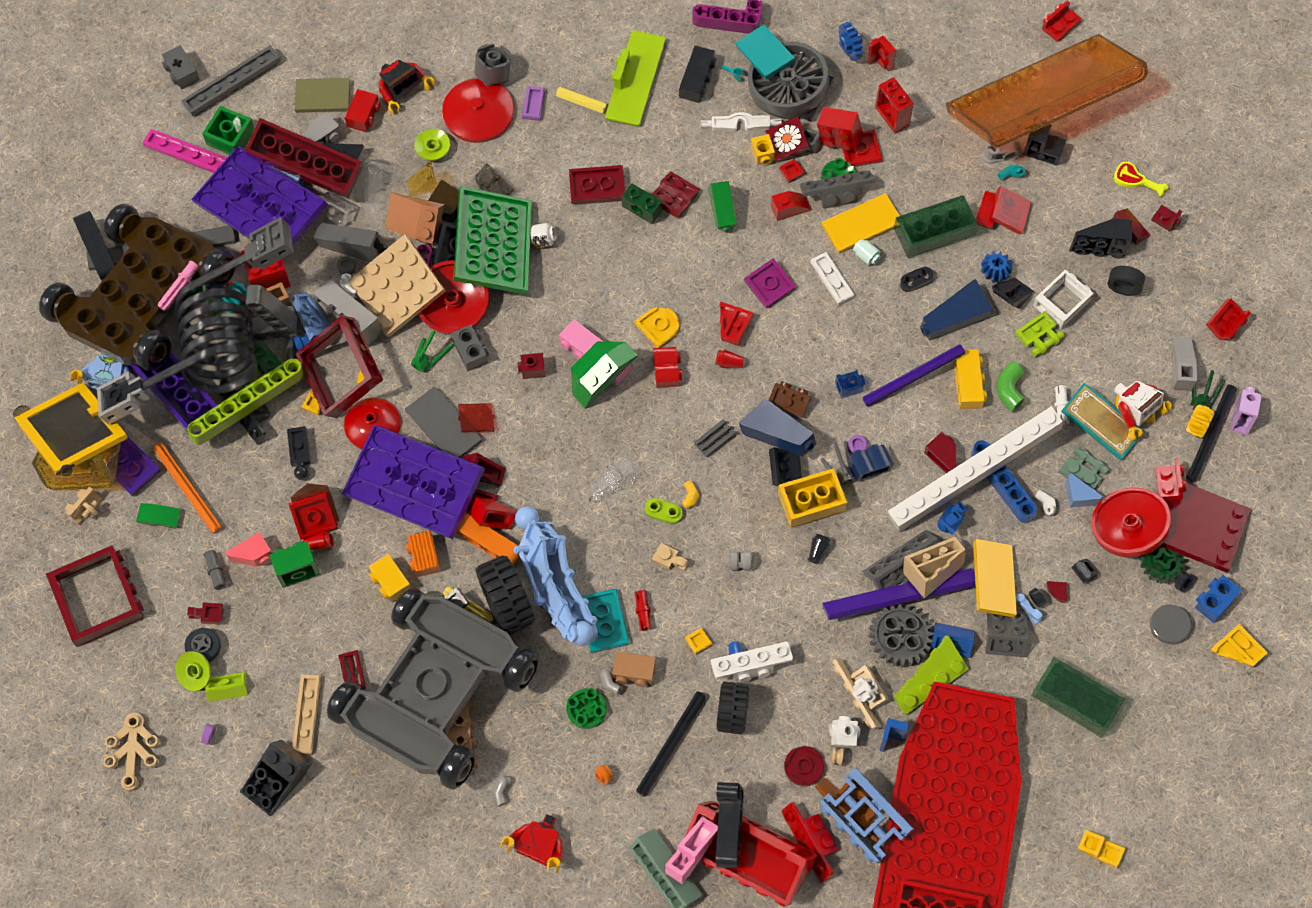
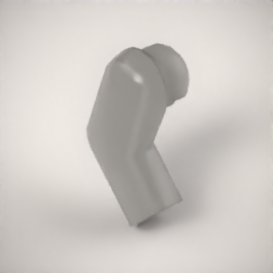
(607, 682)
(498, 789)

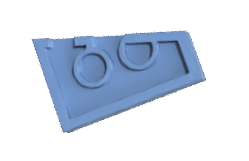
(310, 315)

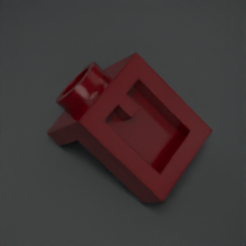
(1167, 218)

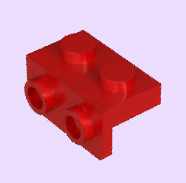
(1227, 320)

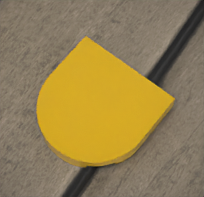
(658, 325)

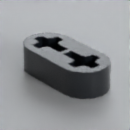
(918, 282)

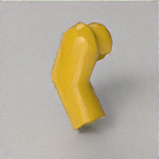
(692, 496)

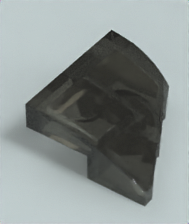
(492, 181)

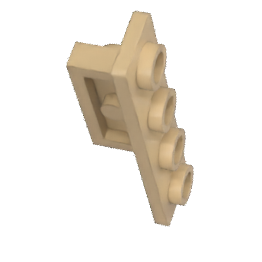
(850, 679)

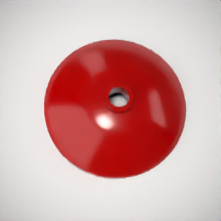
(356, 420)

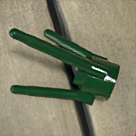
(1203, 399)

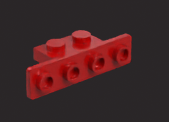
(814, 836)

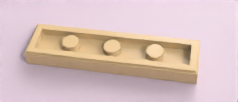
(306, 714)

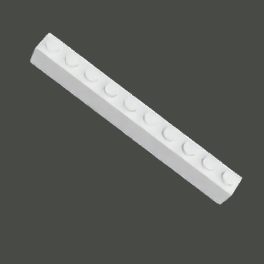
(975, 469)

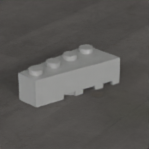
(338, 303)

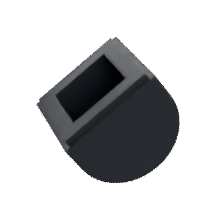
(1084, 570)

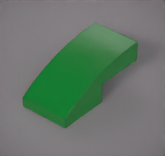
(158, 515)

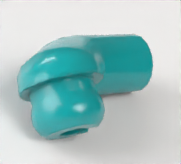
(1012, 170)

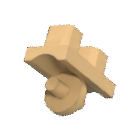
(84, 506)

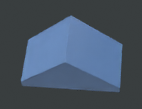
(1080, 493)

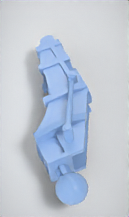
(552, 580)

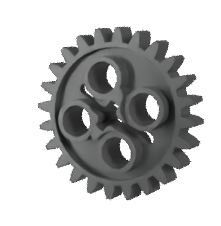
(902, 652)

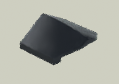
(1013, 292)

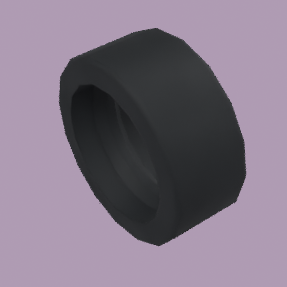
(1126, 280)

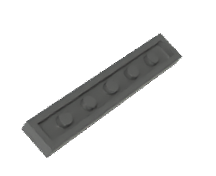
(231, 80)

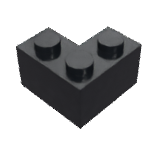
(1044, 146)

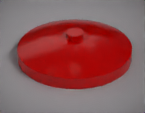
(477, 111)
(458, 306)
(1131, 522)

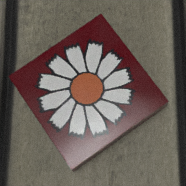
(788, 139)

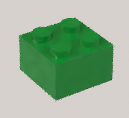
(228, 130)
(294, 564)

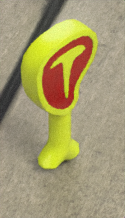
(1128, 176)

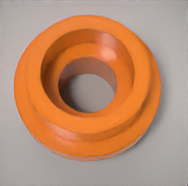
(603, 774)

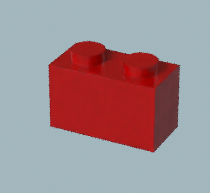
(362, 110)

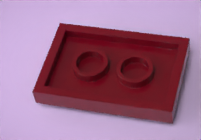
(596, 184)

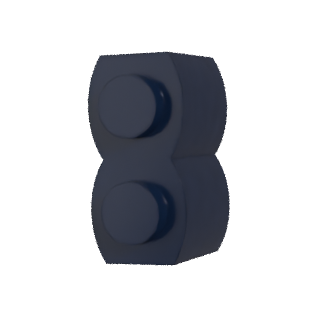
(870, 462)

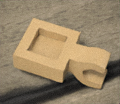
(667, 556)

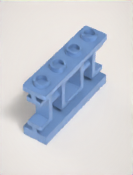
(876, 805)

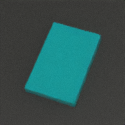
(765, 52)
(610, 622)

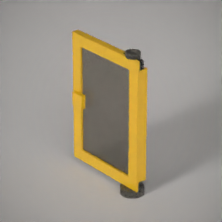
(68, 429)

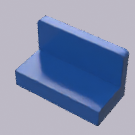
(961, 638)
(893, 729)

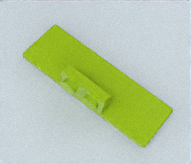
(634, 77)

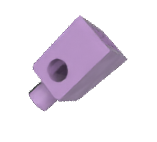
(1248, 404)

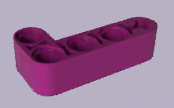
(746, 20)

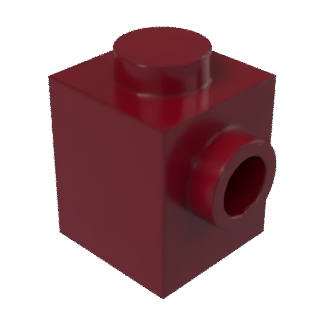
(532, 366)

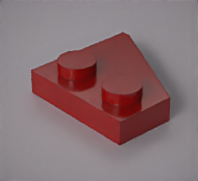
(734, 323)

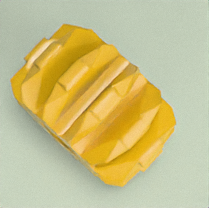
(1200, 421)

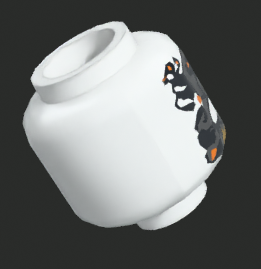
(542, 235)

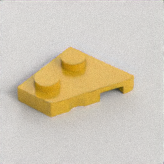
(1240, 647)

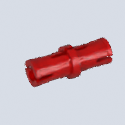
(643, 610)

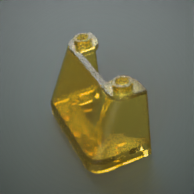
(95, 472)

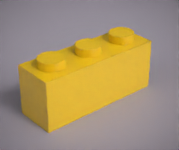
(970, 380)

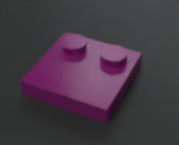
(769, 283)

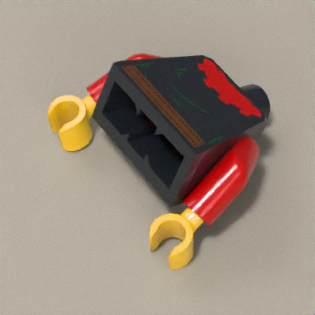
(399, 79)

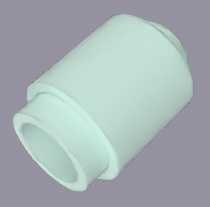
(867, 252)

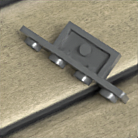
(837, 189)

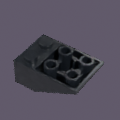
(1104, 238)
(275, 776)

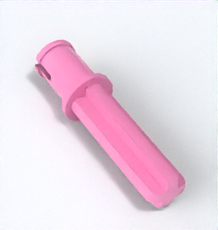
(181, 281)

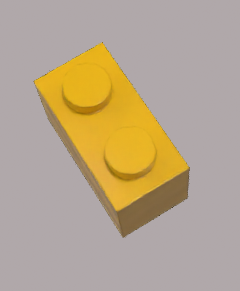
(388, 577)

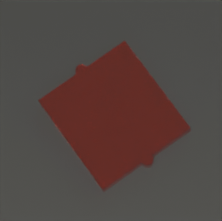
(476, 417)

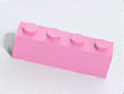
(580, 340)

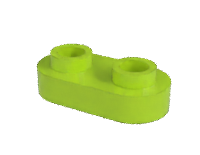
(662, 512)

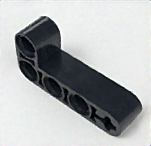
(94, 244)
(730, 819)

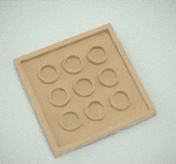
(397, 285)

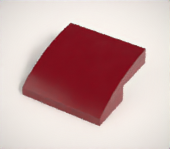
(675, 194)

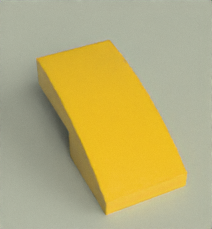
(1100, 849)

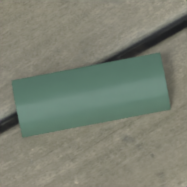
(653, 856)

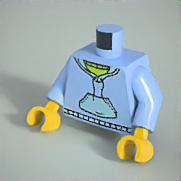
(99, 371)

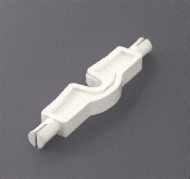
(730, 123)

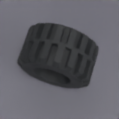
(732, 707)

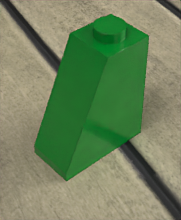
(722, 205)

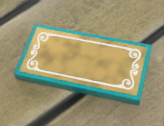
(1099, 420)

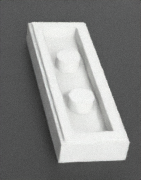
(832, 278)

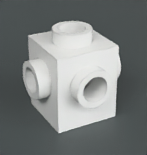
(844, 731)

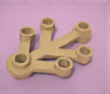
(130, 748)

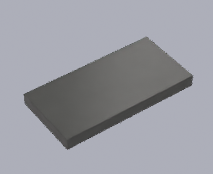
(441, 424)

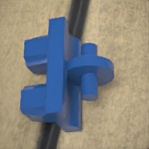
(952, 517)

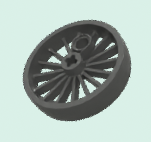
(791, 79)

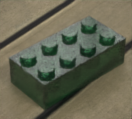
(935, 226)
(1078, 697)

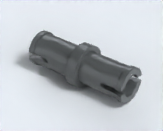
(214, 569)

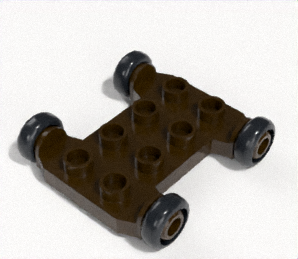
(124, 306)

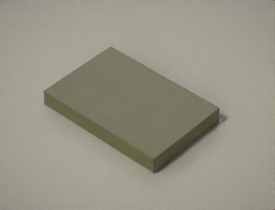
(322, 95)

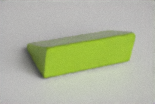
(226, 687)

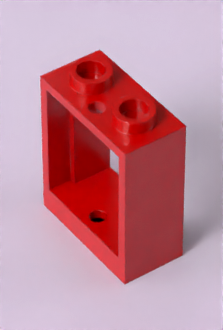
(899, 107)

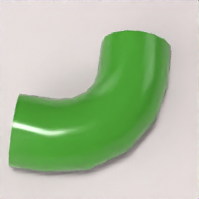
(1006, 386)

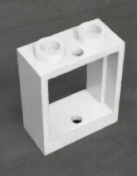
(1070, 281)

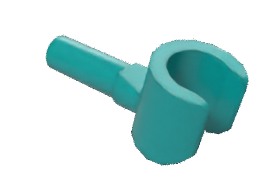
(735, 71)

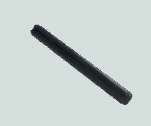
(1211, 433)
(670, 744)

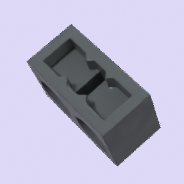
(466, 349)

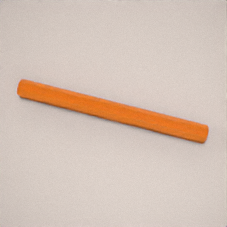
(187, 488)

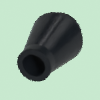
(818, 548)

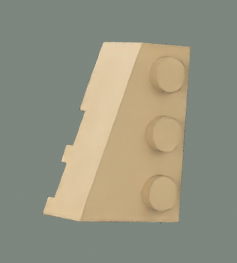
(934, 565)

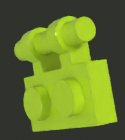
(1036, 329)

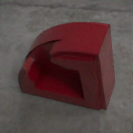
(1058, 590)

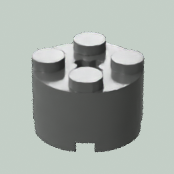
(492, 64)

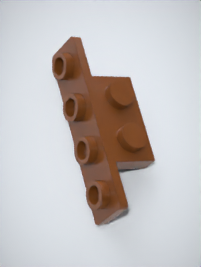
(862, 815)

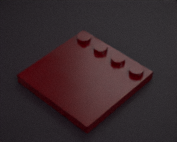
(1206, 527)

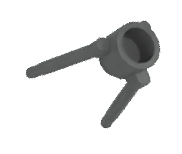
(844, 473)

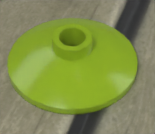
(430, 138)
(186, 671)

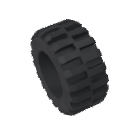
(505, 594)

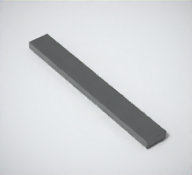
(216, 236)

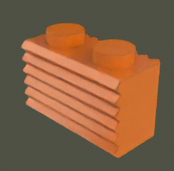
(423, 553)

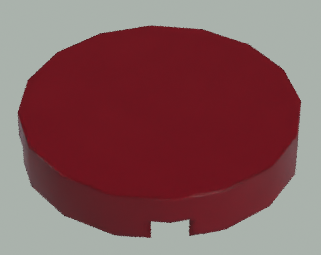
(798, 767)

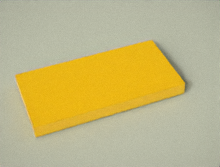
(861, 222)
(994, 578)

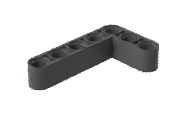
(272, 317)

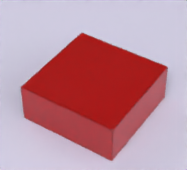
(791, 170)

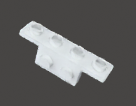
(752, 663)

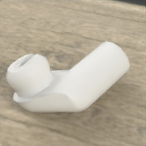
(347, 286)
(1048, 502)

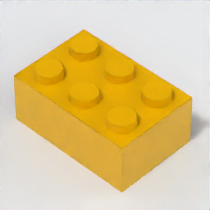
(812, 497)

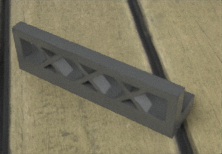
(892, 573)

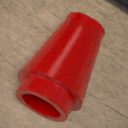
(729, 359)
(320, 541)

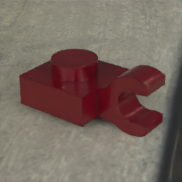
(209, 613)

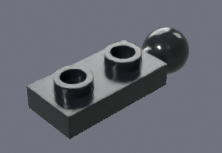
(299, 451)

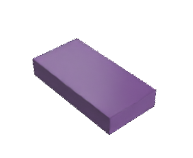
(533, 103)

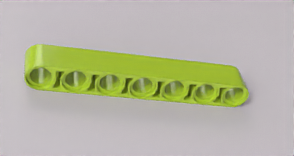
(243, 409)

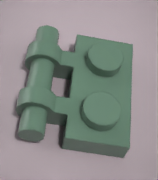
(1080, 471)

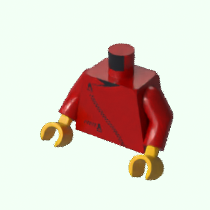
(537, 842)

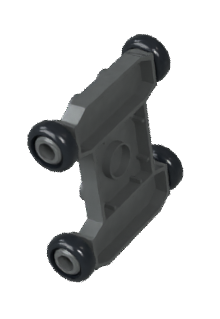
(432, 686)

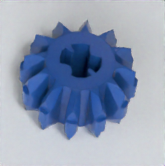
(1003, 268)

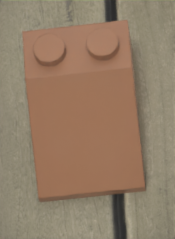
(414, 217)

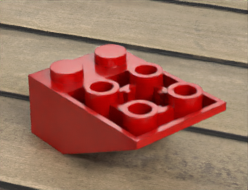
(269, 275)

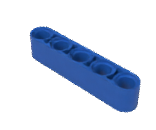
(1006, 490)

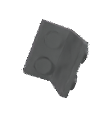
(1007, 635)

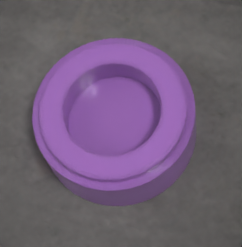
(857, 442)
(208, 734)

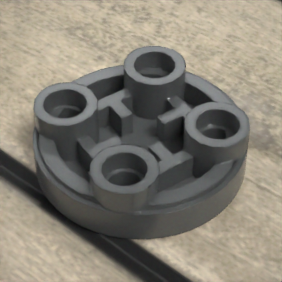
(1170, 624)

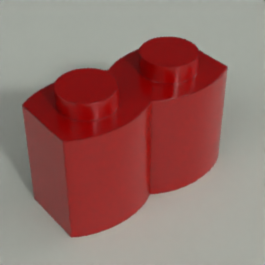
(666, 367)

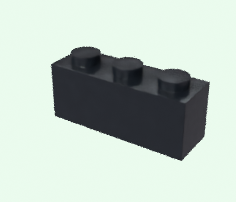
(697, 74)

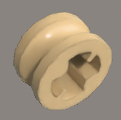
(837, 756)

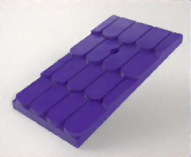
(254, 194)
(413, 481)

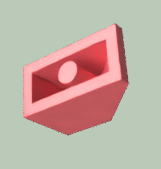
(251, 552)

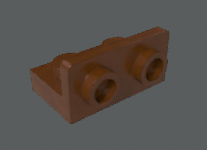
(790, 399)

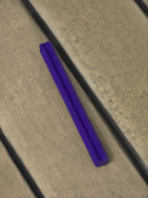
(913, 375)

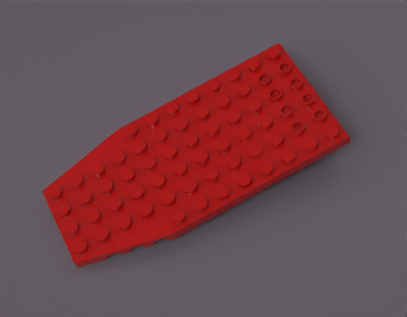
(961, 797)

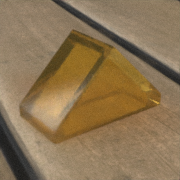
(422, 181)

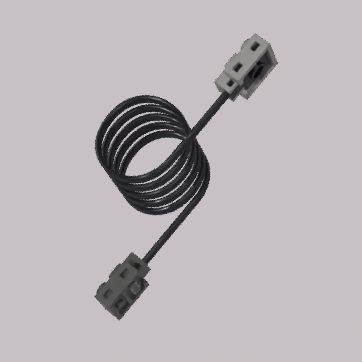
(127, 392)

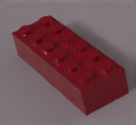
(304, 158)

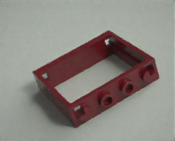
(362, 355)
(80, 638)

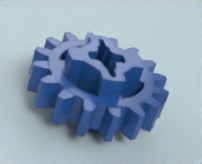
(850, 41)

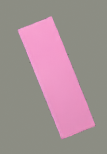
(691, 850)

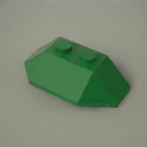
(599, 369)

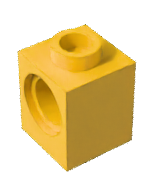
(762, 143)

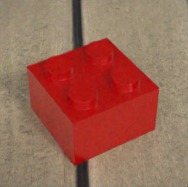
(840, 128)

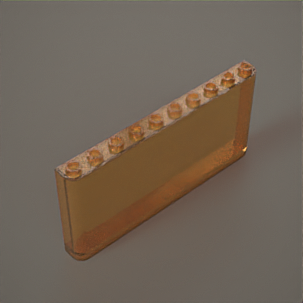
(1048, 90)

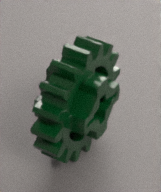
(1161, 563)

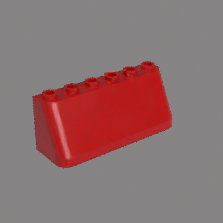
(767, 859)

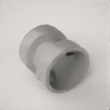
(745, 560)

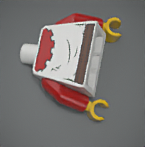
(1139, 403)

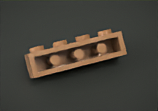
(461, 730)

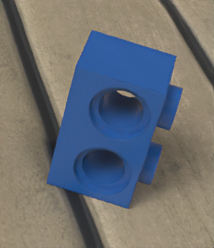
(1220, 600)

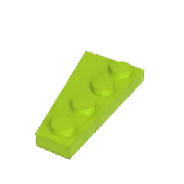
(942, 666)

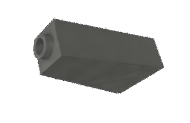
(350, 241)

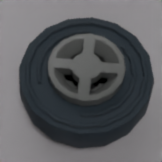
(203, 638)

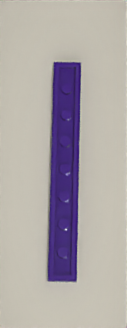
(893, 595)

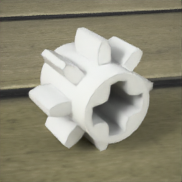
(865, 690)

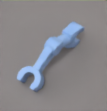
(1034, 614)

